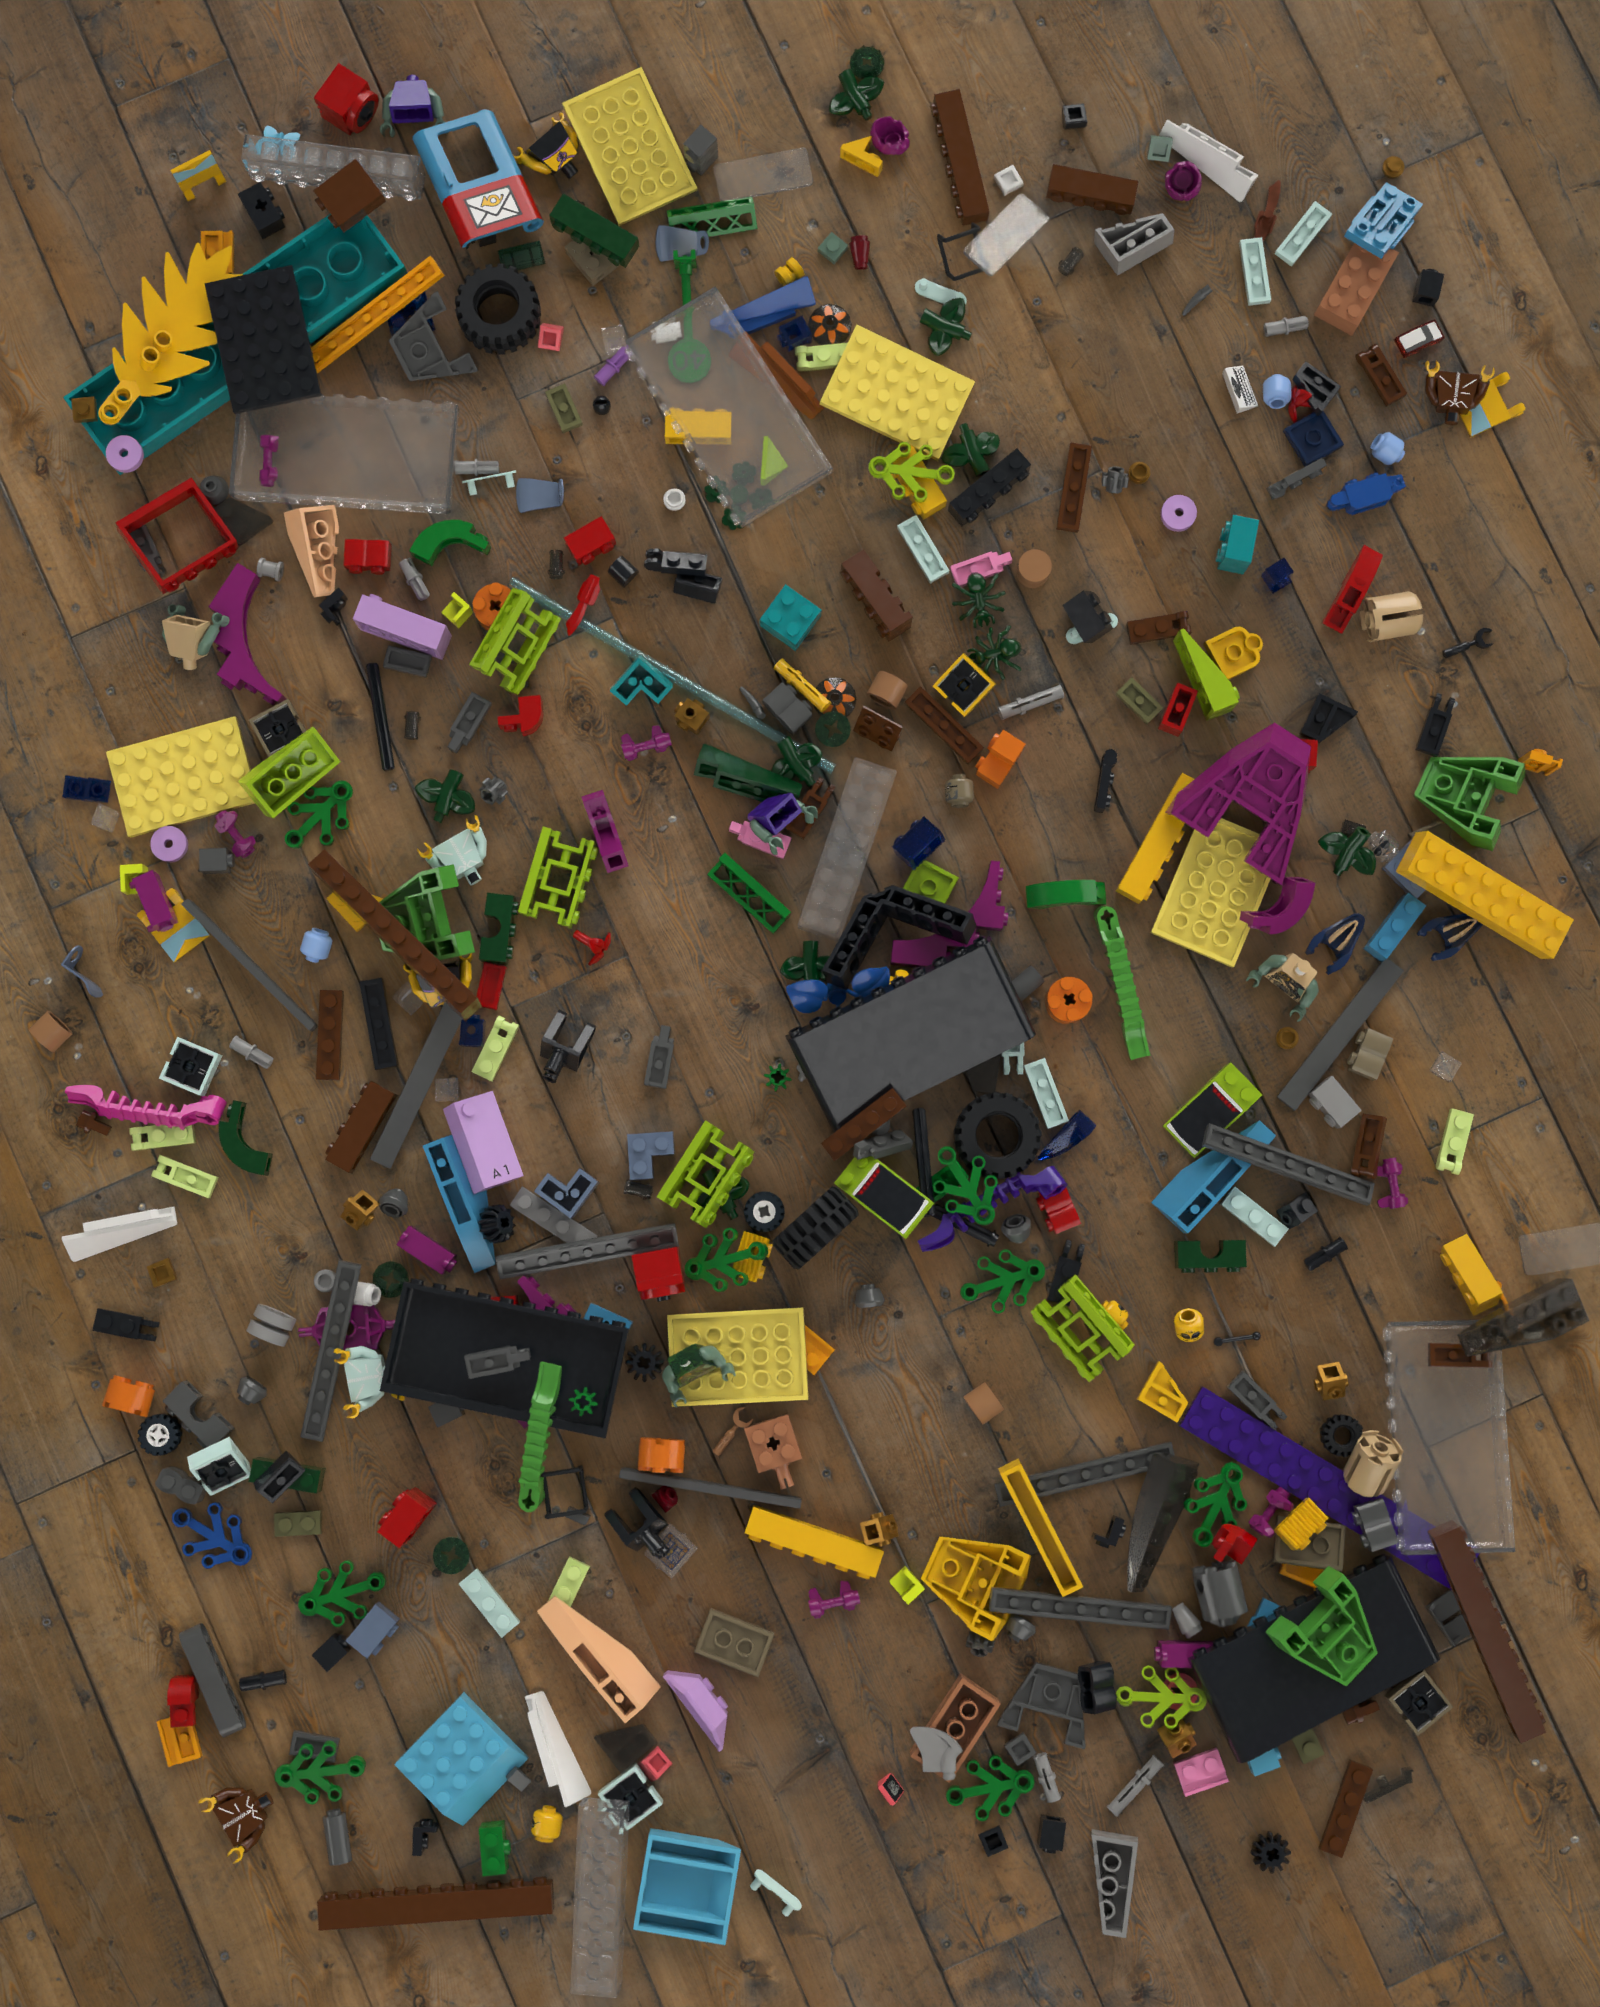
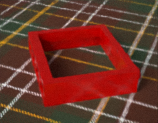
(158, 507)

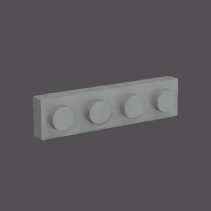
(550, 1217)

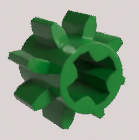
(781, 1082)
(589, 1397)

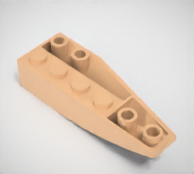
(602, 1659)

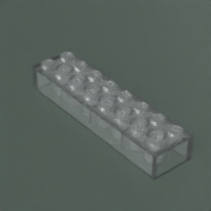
(315, 163)
(847, 849)
(599, 1897)

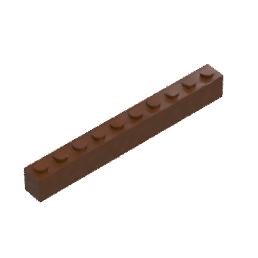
(395, 935)
(1486, 1631)
(435, 1904)

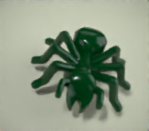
(979, 595)
(999, 651)

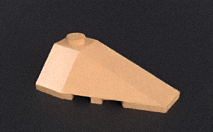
(313, 539)

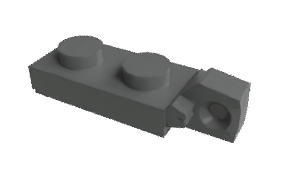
(1295, 480)
(146, 544)
(468, 721)
(660, 1059)
(883, 1145)
(495, 1361)

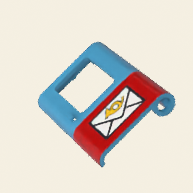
(486, 203)

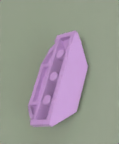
(701, 1703)

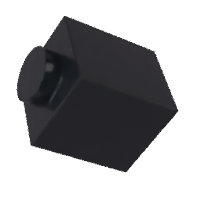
(1428, 287)
(332, 1651)
(1051, 1833)

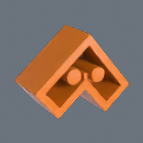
(1002, 756)

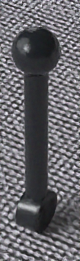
(1218, 1341)

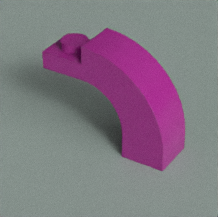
(605, 831)
(1287, 911)

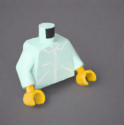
(463, 850)
(364, 1377)

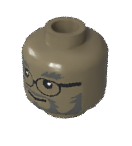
(959, 791)

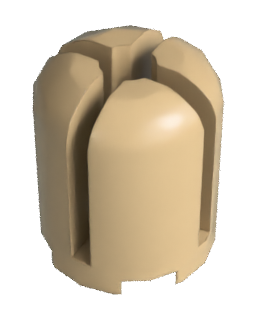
(1389, 604)
(1372, 1464)

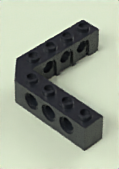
(899, 905)

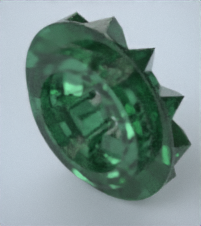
(866, 70)
(843, 726)
(385, 1269)
(441, 1560)

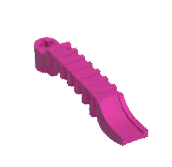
(205, 1111)

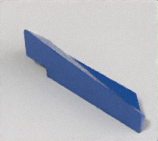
(775, 306)

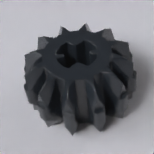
(496, 1224)
(643, 1370)
(1272, 1860)

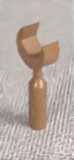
(728, 1436)

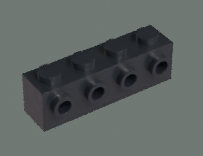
(989, 487)

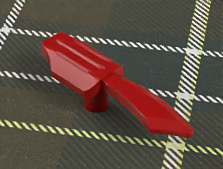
(587, 596)

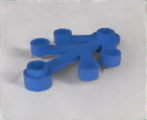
(215, 1537)

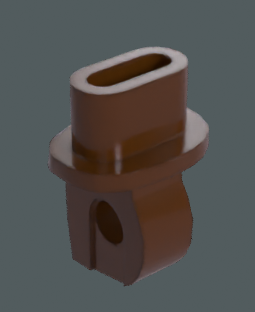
(88, 1122)
(1362, 1709)

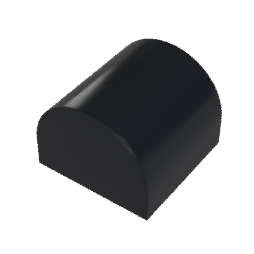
(1074, 116)
(622, 571)
(993, 1841)

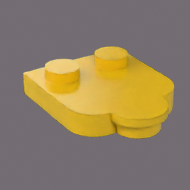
(1235, 651)

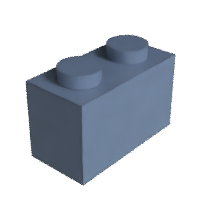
(373, 1629)

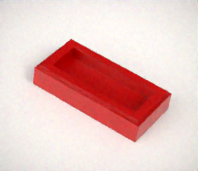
(491, 985)

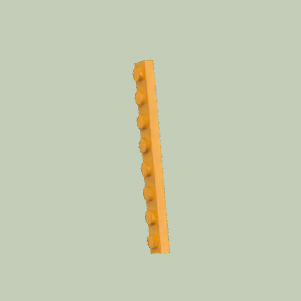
(376, 312)

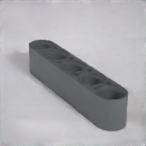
(212, 1680)

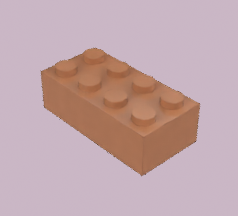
(1354, 288)
(963, 1716)

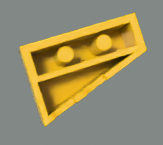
(1471, 1274)

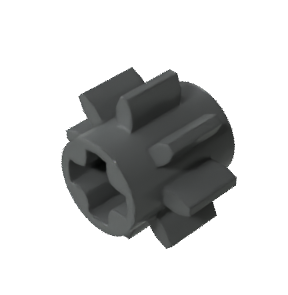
(1115, 479)
(493, 790)
(979, 1645)

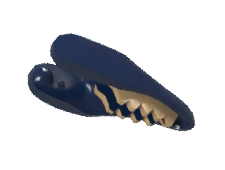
(1454, 930)
(1340, 938)

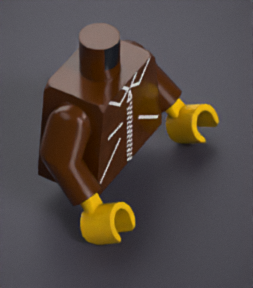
(1455, 392)
(240, 1816)

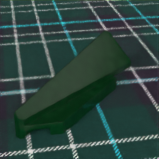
(742, 776)

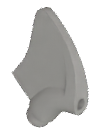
(937, 1750)

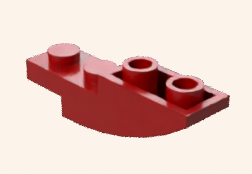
(1353, 589)

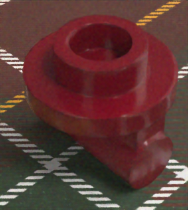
(666, 1497)

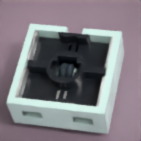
(182, 1063)
(219, 1466)
(633, 1785)

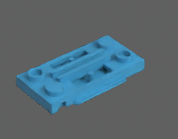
(1383, 220)

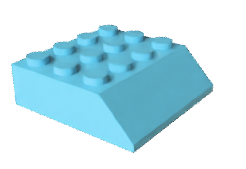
(461, 1760)
(687, 1886)

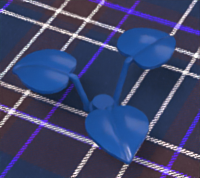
(809, 994)

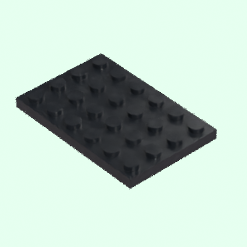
(263, 339)

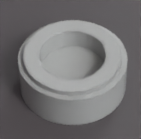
(324, 1280)

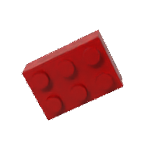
(407, 1516)

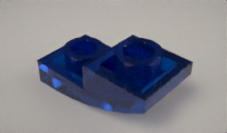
(86, 789)

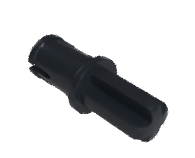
(1325, 1254)
(263, 1680)

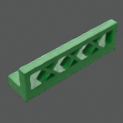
(715, 210)
(758, 890)

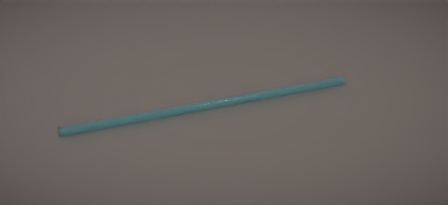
(669, 673)

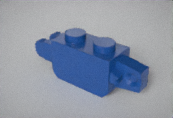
(1366, 494)

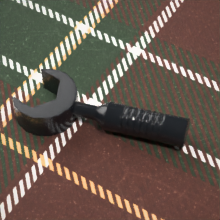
(1478, 641)

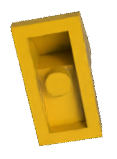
(856, 154)

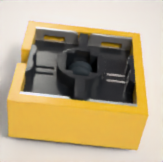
(965, 693)

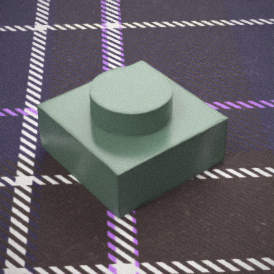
(1159, 148)
(832, 248)

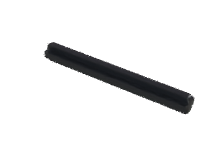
(380, 716)
(923, 1156)

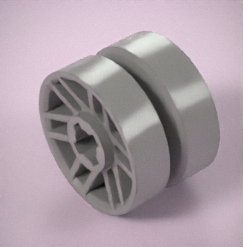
(271, 1324)

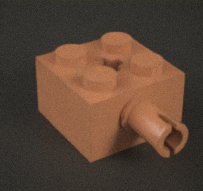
(777, 1458)

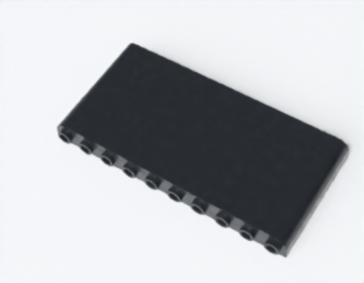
(912, 1032)
(442, 1326)
(1272, 1697)

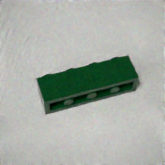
(594, 230)

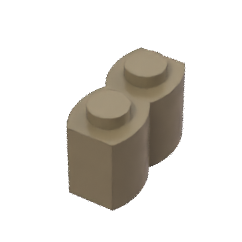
(1370, 1054)

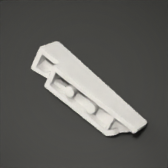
(1211, 158)
(116, 1231)
(554, 1751)

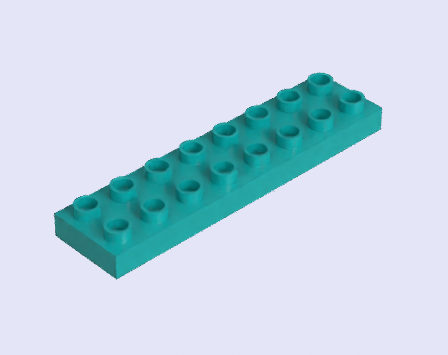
(334, 280)

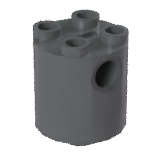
(1220, 1592)

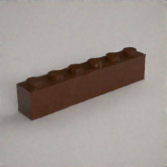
(960, 157)

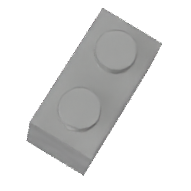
(1333, 1102)

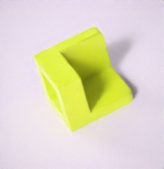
(457, 611)
(127, 873)
(906, 1585)

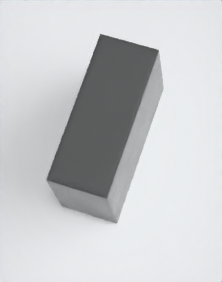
(518, 1778)

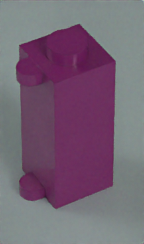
(154, 901)
(427, 1250)
(1175, 1652)

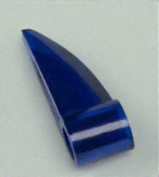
(1068, 1136)

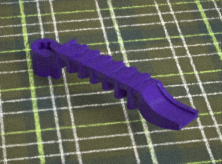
(1046, 1182)

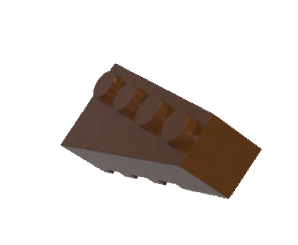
(876, 596)

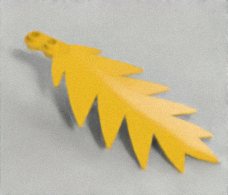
(153, 354)

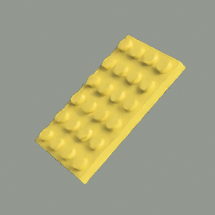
(629, 146)
(896, 392)
(180, 776)
(1211, 892)
(761, 1345)

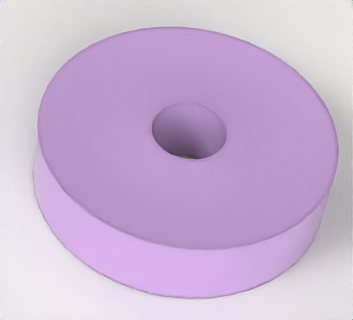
(117, 447)
(1175, 522)
(166, 834)

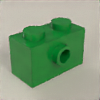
(494, 1848)

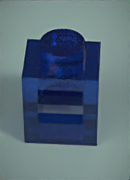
(795, 327)
(1278, 575)
(476, 1039)

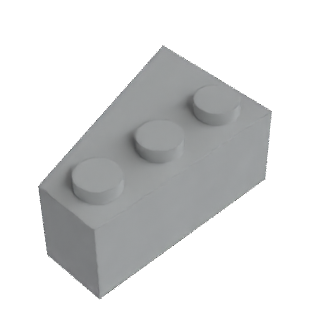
(1133, 242)

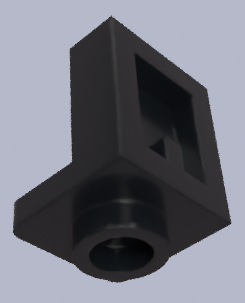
(333, 603)
(420, 1839)

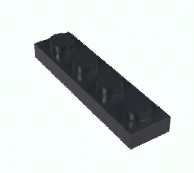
(378, 1023)

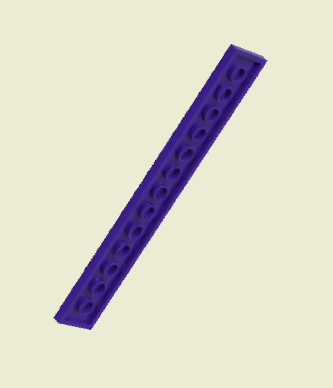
(1289, 1467)

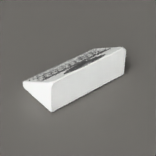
(1239, 388)

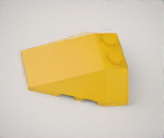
(963, 1578)

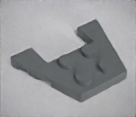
(419, 349)
(1050, 1692)

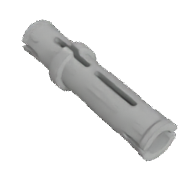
(1007, 710)
(1135, 1785)

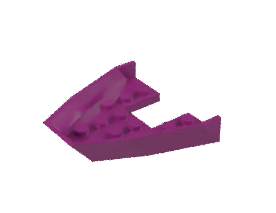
(1266, 778)

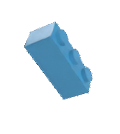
(1394, 927)

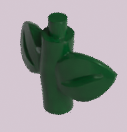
(856, 95)
(946, 325)
(972, 450)
(797, 761)
(446, 795)
(1350, 851)
(807, 966)
(735, 1193)

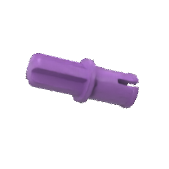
(611, 367)

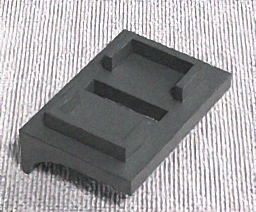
(1443, 1608)

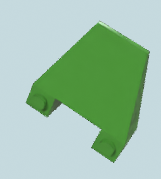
(1461, 791)
(422, 912)
(1333, 1635)

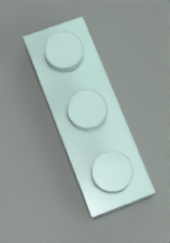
(1303, 233)
(1255, 271)
(923, 549)
(1046, 1093)
(1254, 1216)
(489, 1602)

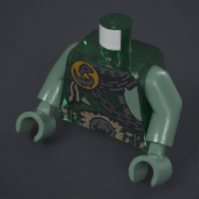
(690, 1365)

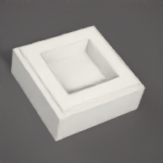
(1008, 180)

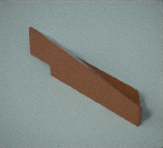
(793, 385)

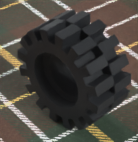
(1328, 1434)

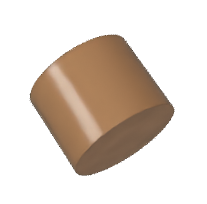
(1033, 568)
(887, 690)
(50, 1031)
(983, 1403)

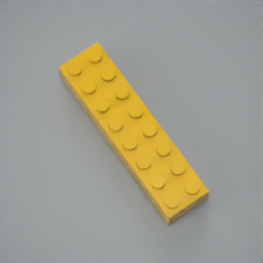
(1484, 895)

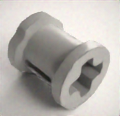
(270, 569)

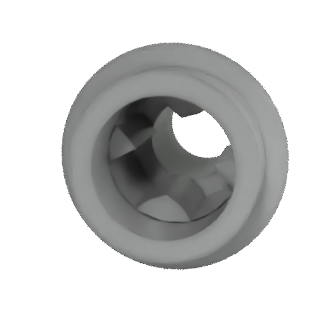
(1186, 1620)

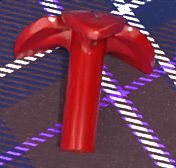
(1299, 398)
(596, 945)

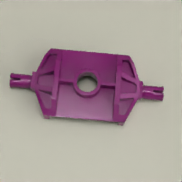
(367, 1322)

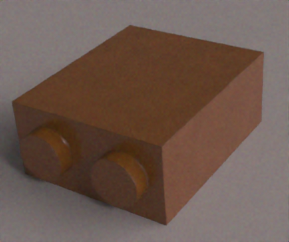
(348, 196)

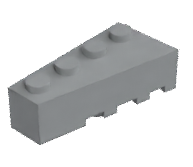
(1115, 1870)

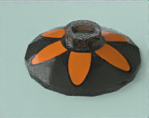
(830, 334)
(845, 691)

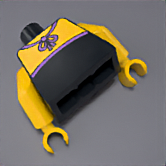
(552, 150)
(426, 994)

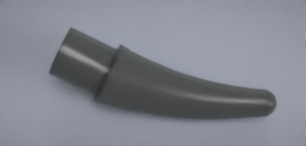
(1197, 298)
(755, 705)

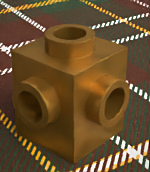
(692, 723)
(359, 1210)
(1330, 1381)
(879, 1529)
(1179, 1739)

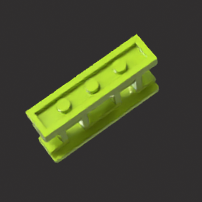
(502, 633)
(542, 873)
(691, 1165)
(1096, 1319)

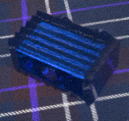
(918, 842)

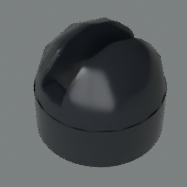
(601, 409)

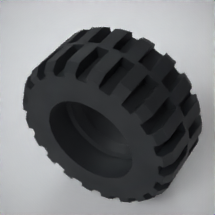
(492, 282)
(1014, 1109)
(815, 1227)

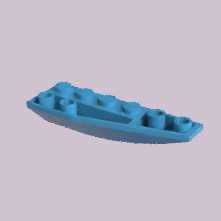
(1204, 1183)
(460, 1201)

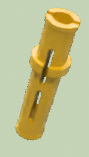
(802, 685)

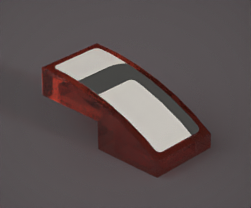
(1419, 338)

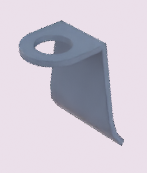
(679, 239)
(538, 494)
(93, 989)

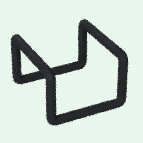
(974, 229)
(583, 1487)

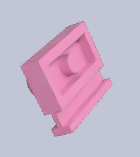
(1200, 1772)

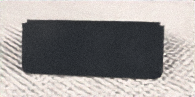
(698, 587)
(279, 1477)

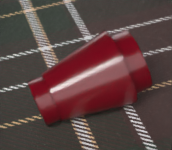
(859, 250)

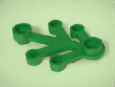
(321, 811)
(967, 1188)
(722, 1260)
(1007, 1279)
(1217, 1500)
(337, 1594)
(316, 1772)
(994, 1787)

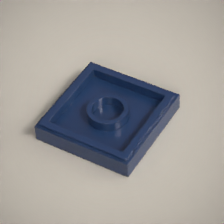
(1313, 438)

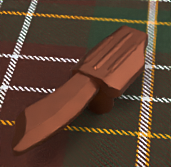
(1266, 220)

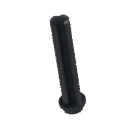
(974, 1229)

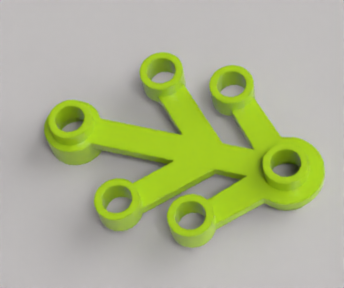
(908, 471)
(1164, 1698)

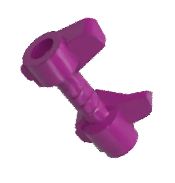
(268, 474)
(659, 742)
(225, 823)
(1391, 1169)
(1277, 1499)
(847, 1599)

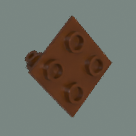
(877, 728)

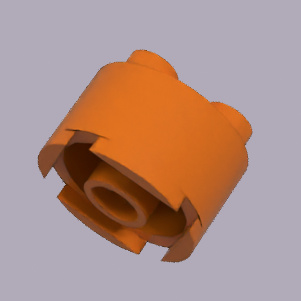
(486, 600)
(1056, 1004)
(129, 1397)
(661, 1455)

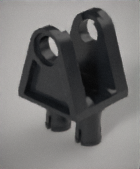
(560, 1055)
(648, 1534)

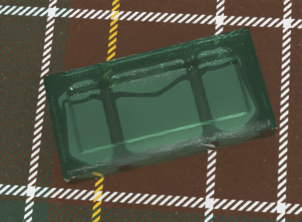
(522, 256)

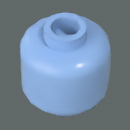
(1277, 391)
(1387, 448)
(316, 945)

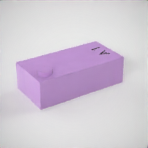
(402, 626)
(483, 1142)

